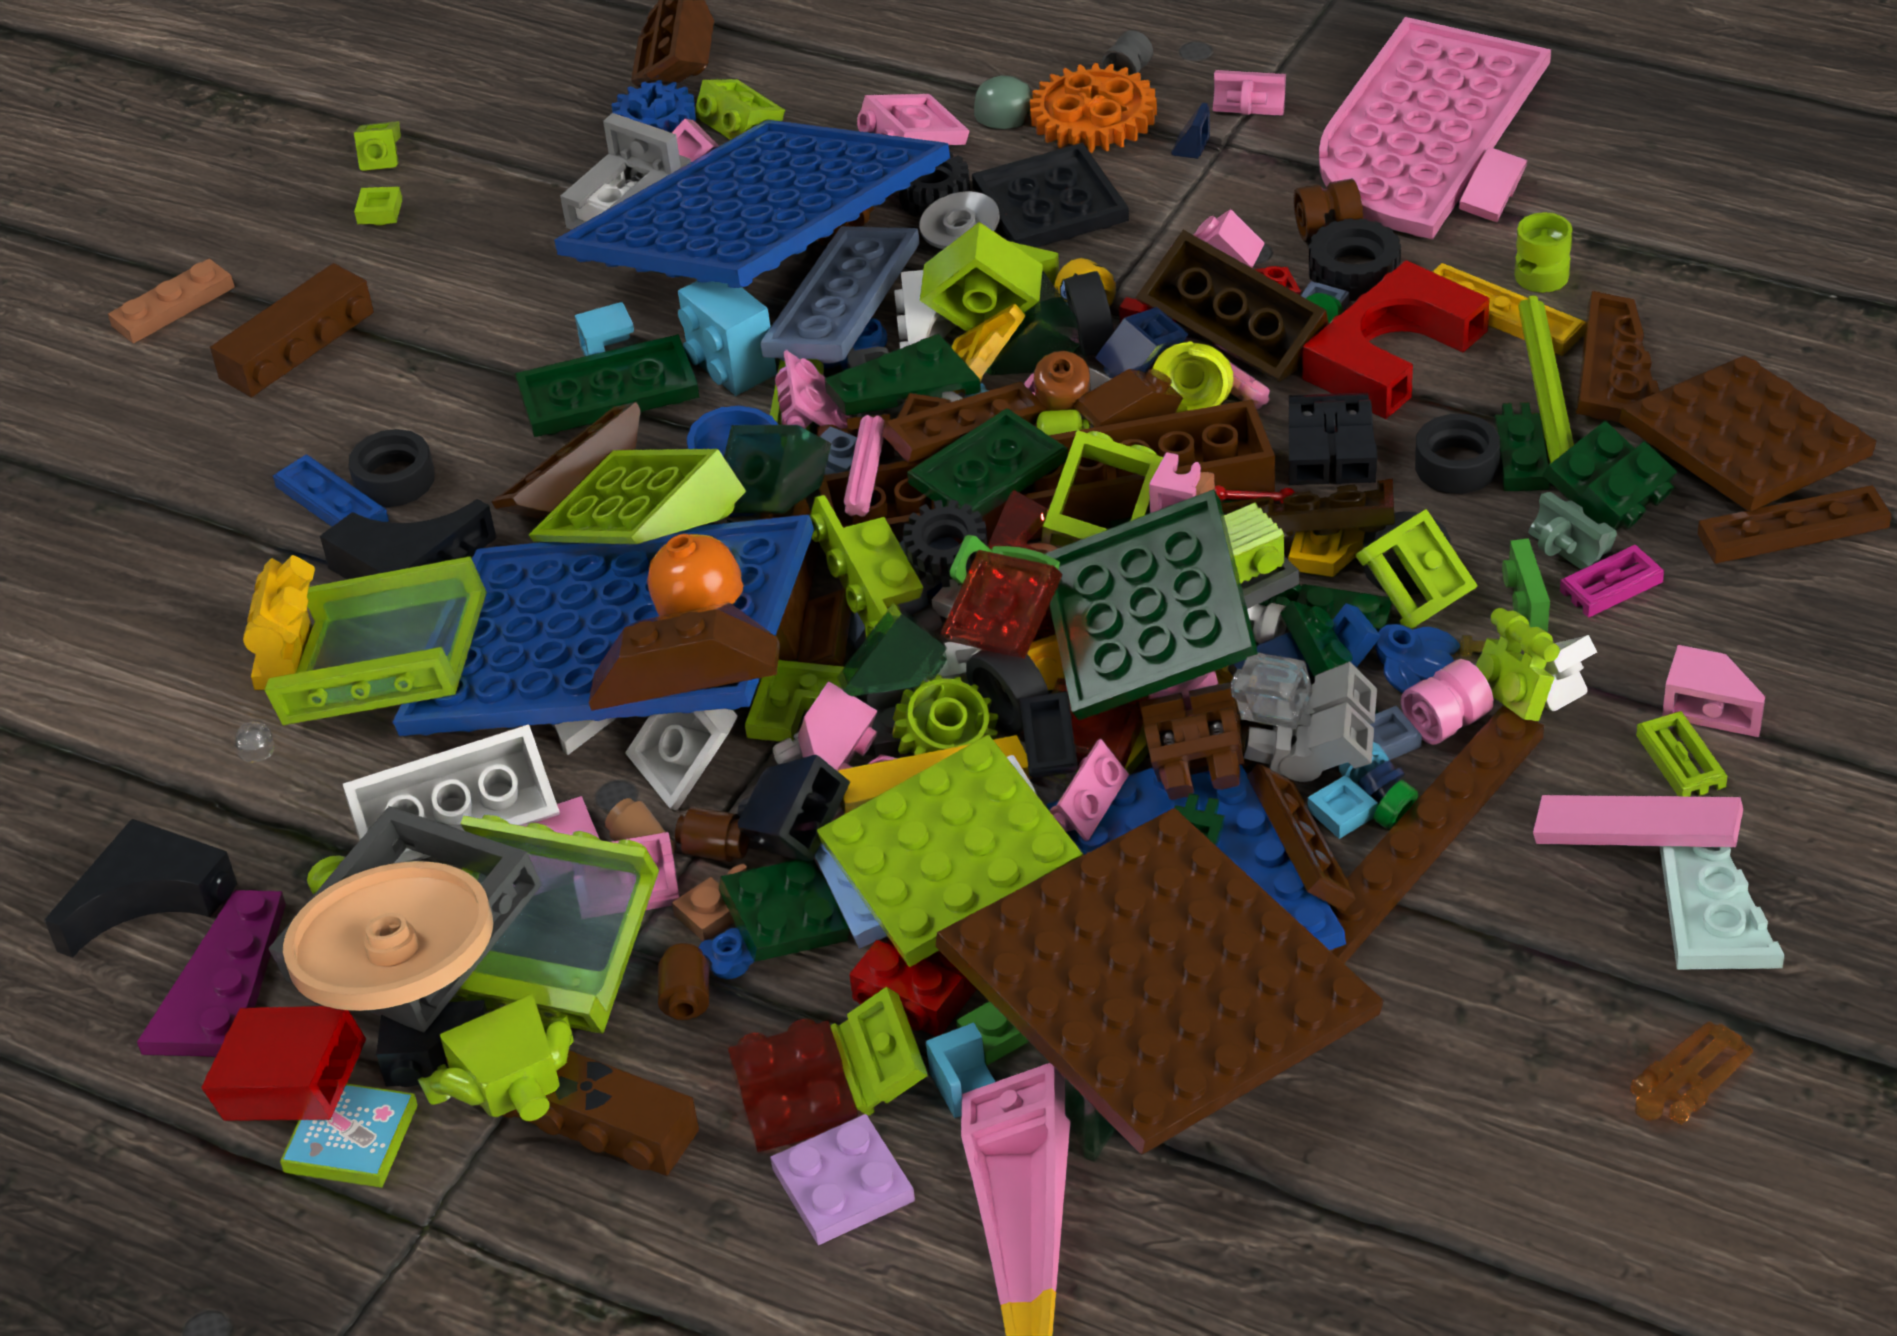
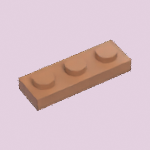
(171, 300)

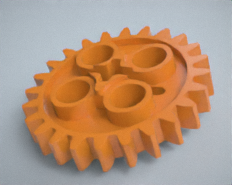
(1093, 107)

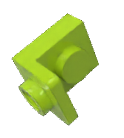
(377, 145)

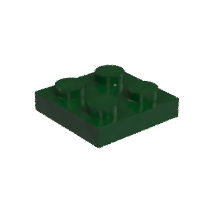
(783, 909)

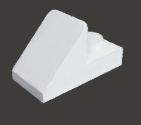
(1568, 681)

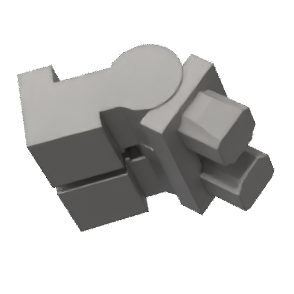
(1330, 731)

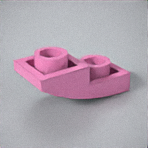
(1492, 184)

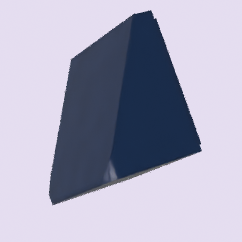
(1194, 134)

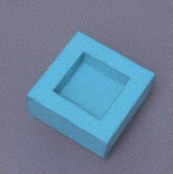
(1342, 806)

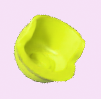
(1197, 374)

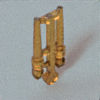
(1651, 1105)

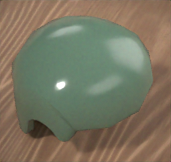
(1002, 102)

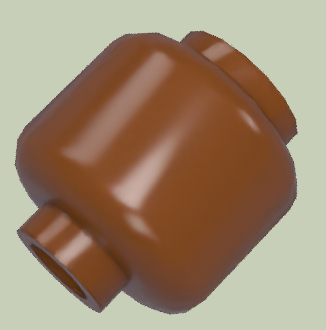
(1061, 380)

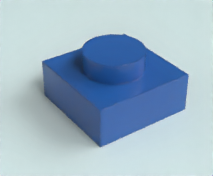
(1355, 632)

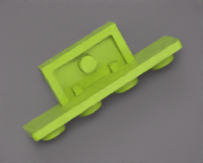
(866, 562)

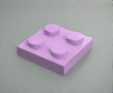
(842, 1179)

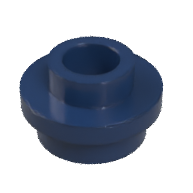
(1381, 780)

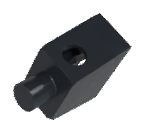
(791, 806)

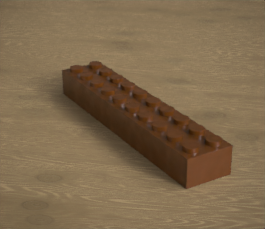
(1220, 438)

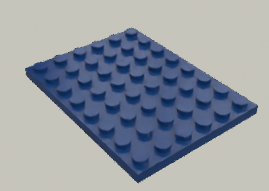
(752, 202)
(563, 606)

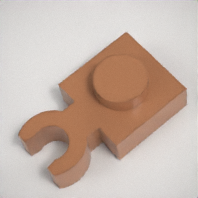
(704, 908)

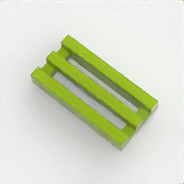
(1673, 757)

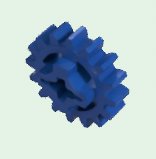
(656, 105)

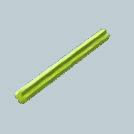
(1545, 377)

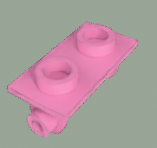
(1090, 791)

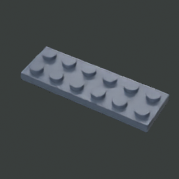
(840, 293)

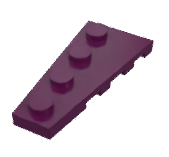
(218, 978)

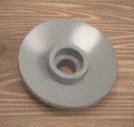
(955, 214)

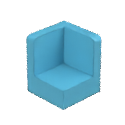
(603, 328)
(958, 1065)

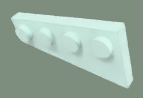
(1713, 912)

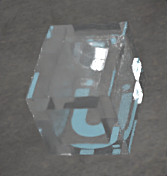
(1272, 690)

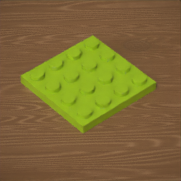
(946, 845)

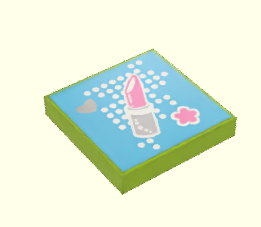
(358, 1139)

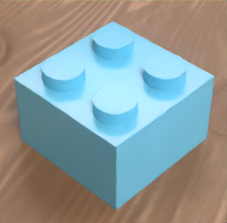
(725, 334)

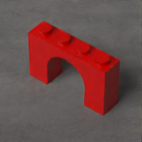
(1406, 301)

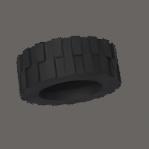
(1353, 238)

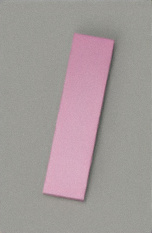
(1638, 820)

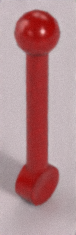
(1247, 495)

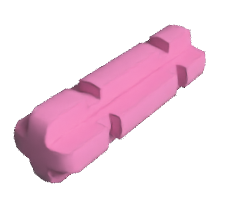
(1247, 388)

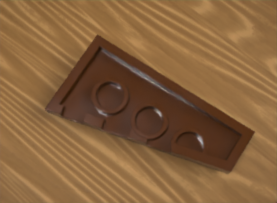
(1613, 358)

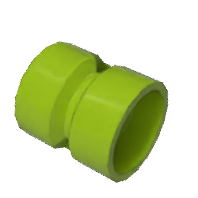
(1543, 252)

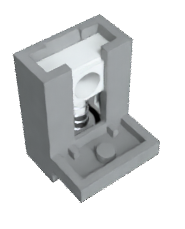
(635, 160)

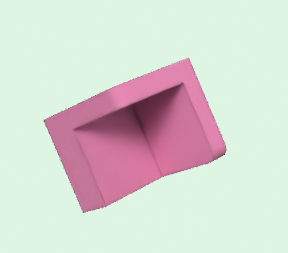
(693, 140)

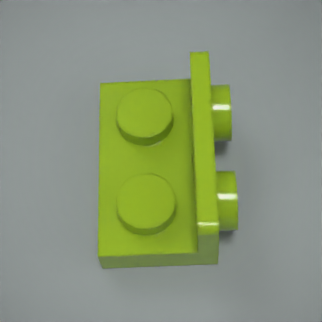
(734, 107)

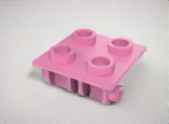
(804, 395)

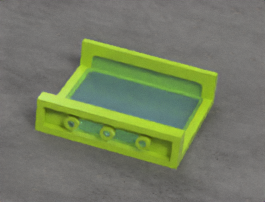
(383, 641)
(575, 929)

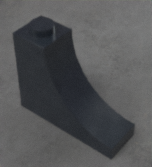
(372, 547)
(139, 876)

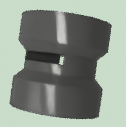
(1130, 51)

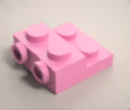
(910, 117)

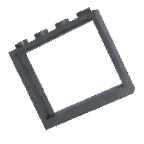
(498, 861)

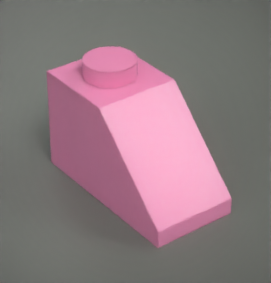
(1713, 692)

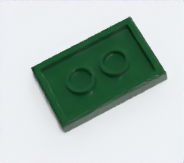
(989, 463)

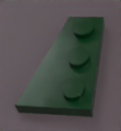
(919, 368)

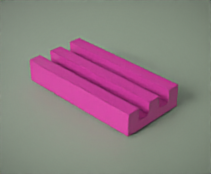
(1616, 585)

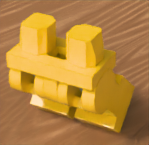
(278, 619)

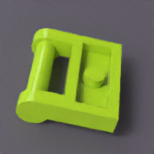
(1429, 563)

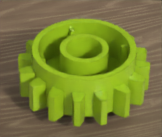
(942, 702)

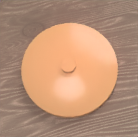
(388, 935)

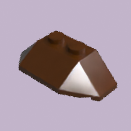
(673, 42)
(563, 471)
(683, 655)

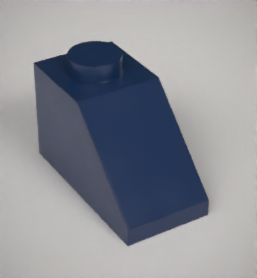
(1139, 342)

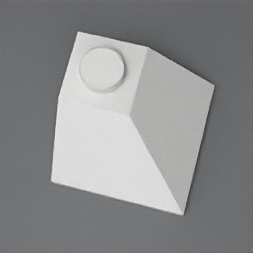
(677, 748)

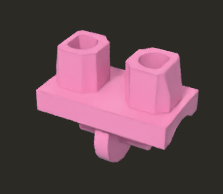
(1249, 92)

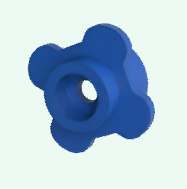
(727, 954)

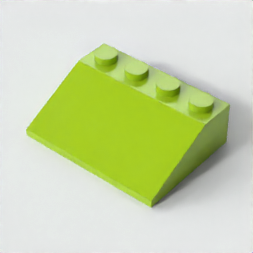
(644, 497)

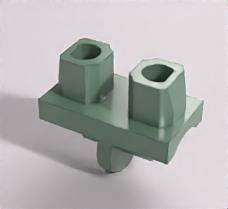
(1569, 532)

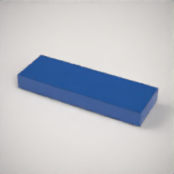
(325, 492)

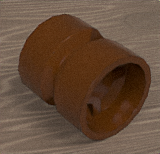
(1319, 206)

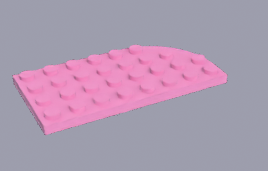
(1426, 120)

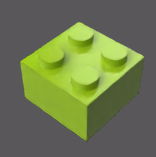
(980, 278)

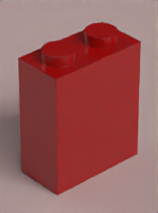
(284, 1063)

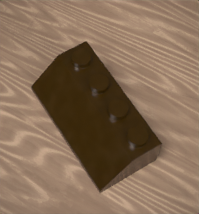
(1233, 306)

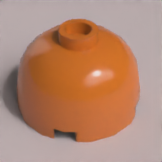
(693, 574)

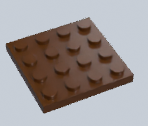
(1747, 432)

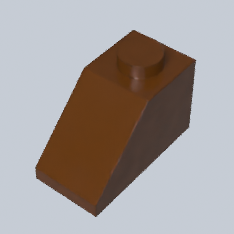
(1129, 398)

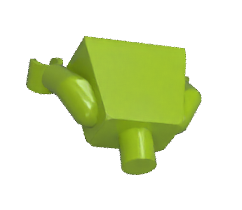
(502, 1061)

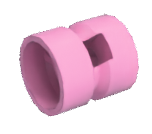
(1447, 701)

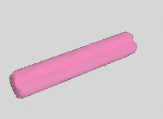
(864, 466)

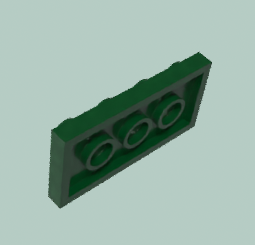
(589, 386)

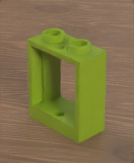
(1097, 446)

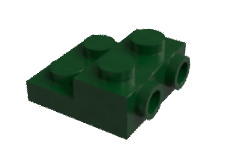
(1611, 477)

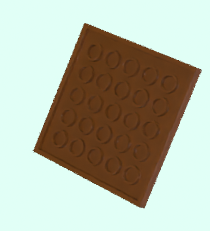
(1158, 978)

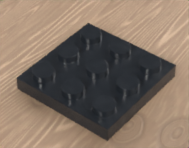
(1052, 196)

